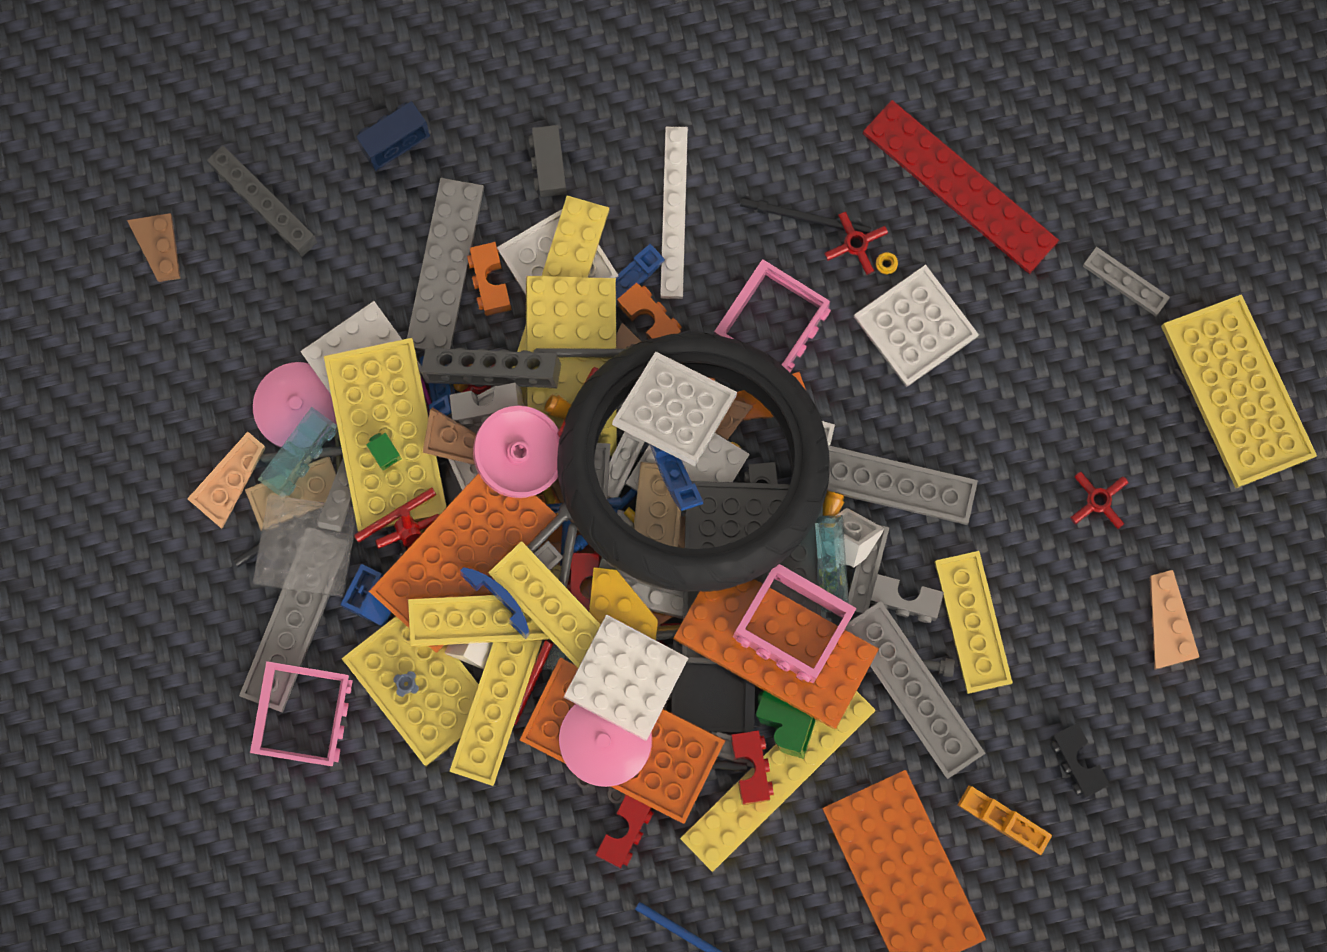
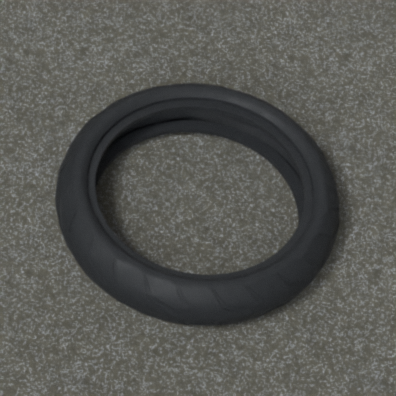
(684, 567)

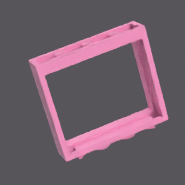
(766, 269)
(810, 591)
(337, 730)

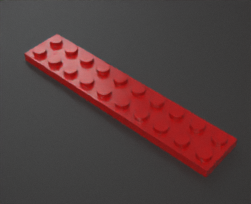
(960, 187)

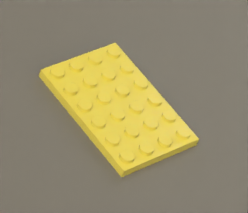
(438, 711)

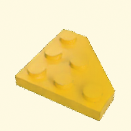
(616, 598)

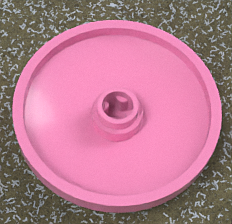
(286, 398)
(517, 451)
(601, 750)

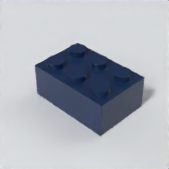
(393, 135)

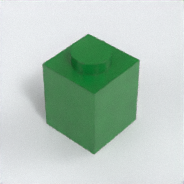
(383, 450)

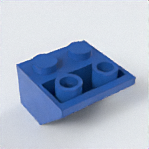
(361, 601)

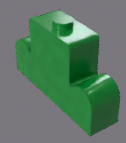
(792, 724)

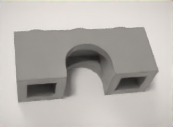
(467, 411)
(925, 606)

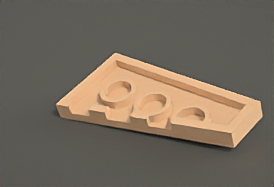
(224, 485)
(1171, 629)

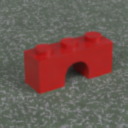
(581, 570)
(750, 747)
(618, 850)

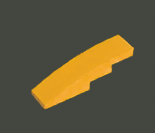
(1004, 820)

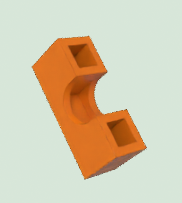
(484, 260)
(638, 302)

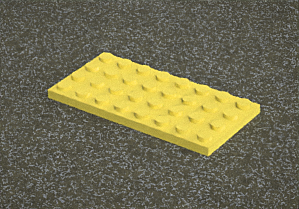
(571, 315)
(1238, 391)
(383, 393)

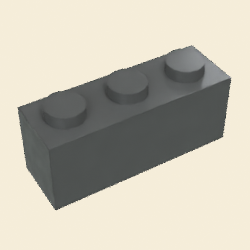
(548, 161)

